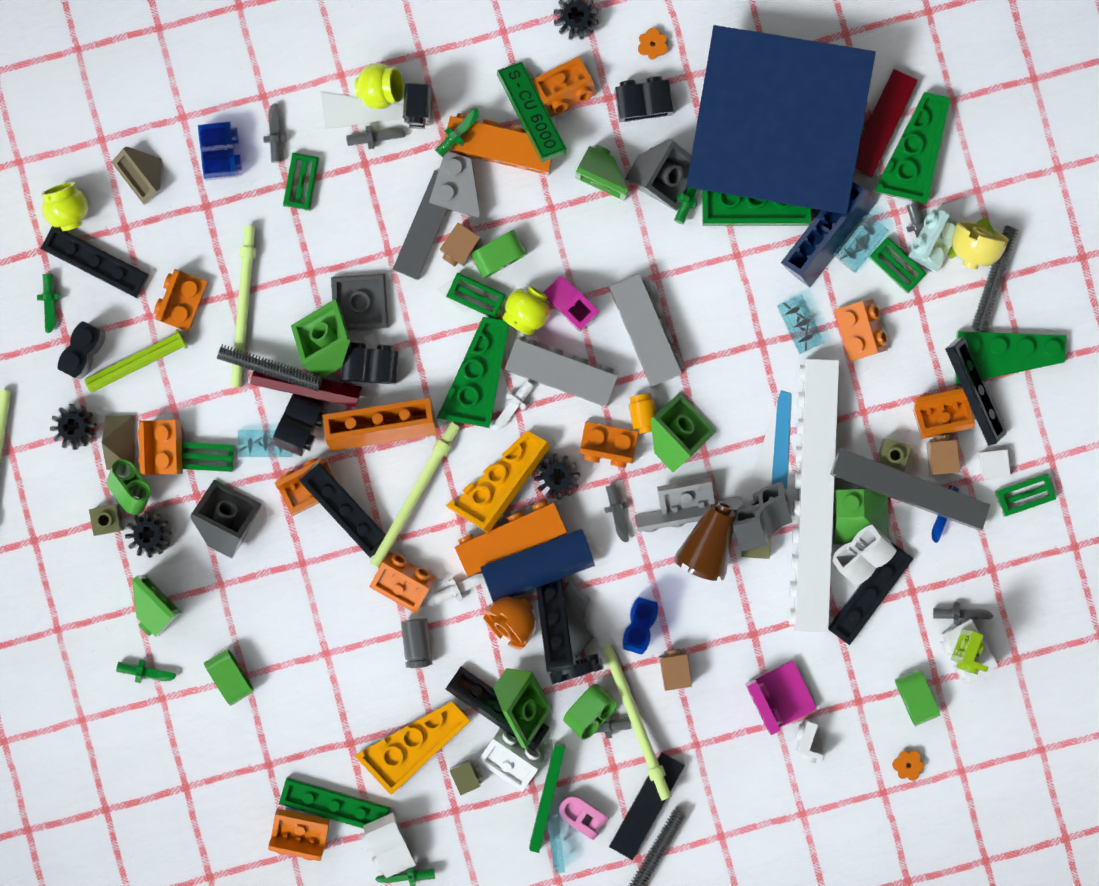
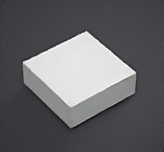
(994, 464)

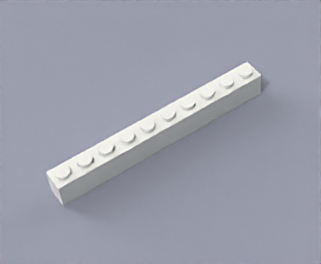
(815, 495)

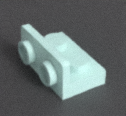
(934, 240)

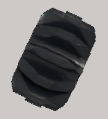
(570, 24)
(79, 434)
(550, 470)
(142, 526)

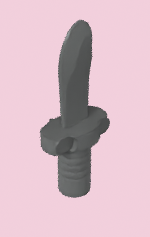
(371, 137)
(275, 138)
(915, 217)
(616, 508)
(956, 613)
(614, 725)

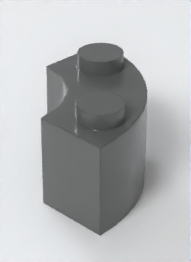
(762, 517)

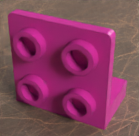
(780, 696)

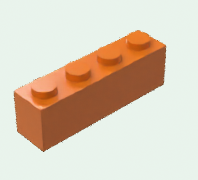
(498, 145)
(379, 424)
(516, 536)

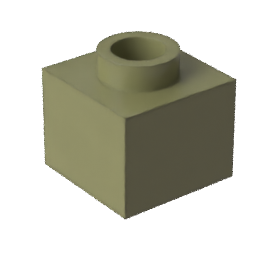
(887, 447)
(115, 521)
(466, 776)

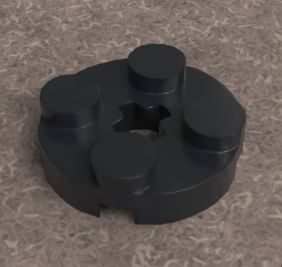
(583, 667)

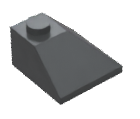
(662, 173)
(224, 517)

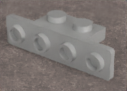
(682, 504)

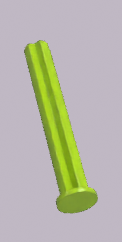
(136, 361)

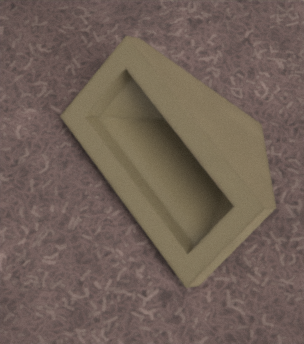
(139, 171)
(118, 439)

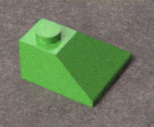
(601, 171)
(322, 339)
(678, 432)
(857, 510)
(152, 606)
(522, 703)

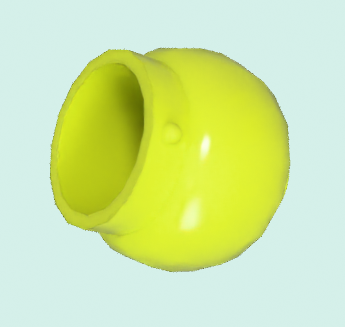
(379, 86)
(64, 206)
(526, 310)

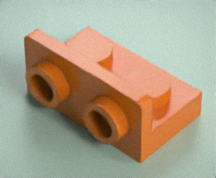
(565, 86)
(180, 300)
(608, 443)
(160, 447)
(402, 581)

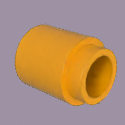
(642, 411)

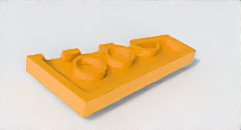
(493, 492)
(408, 749)

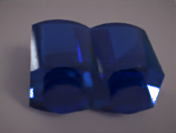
(218, 150)
(637, 633)

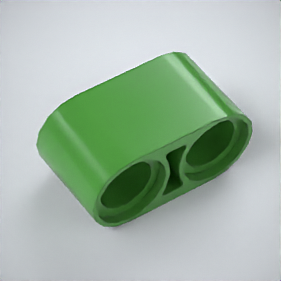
(498, 254)
(131, 485)
(228, 677)
(917, 697)
(590, 711)

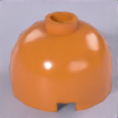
(511, 619)

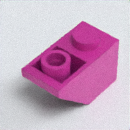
(571, 303)

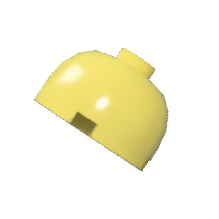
(977, 245)

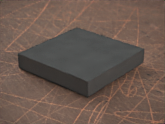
(361, 300)

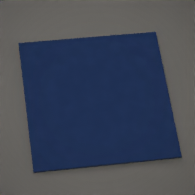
(780, 119)

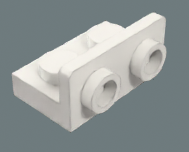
(511, 761)

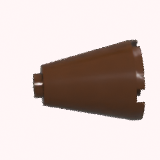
(709, 543)

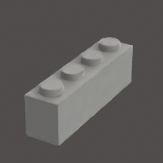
(645, 330)
(561, 372)

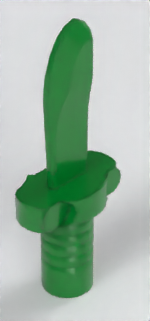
(454, 136)
(686, 203)
(48, 297)
(141, 671)
(412, 876)

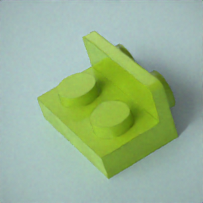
(967, 648)

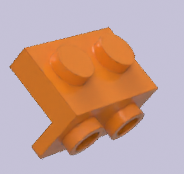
(861, 329)
(943, 413)
(294, 493)
(299, 835)

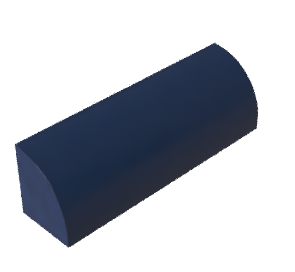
(825, 236)
(538, 565)

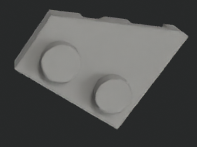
(456, 186)

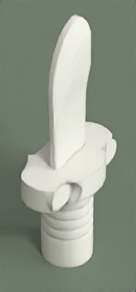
(515, 402)
(457, 589)

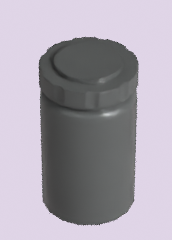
(416, 643)

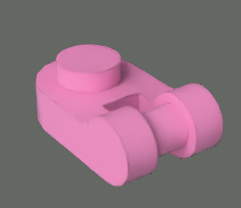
(573, 811)

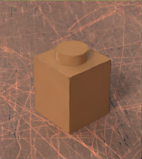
(459, 245)
(943, 455)
(675, 670)

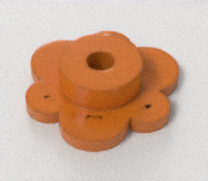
(652, 36)
(911, 772)

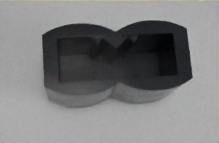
(643, 100)
(417, 105)
(84, 343)
(370, 364)
(298, 425)

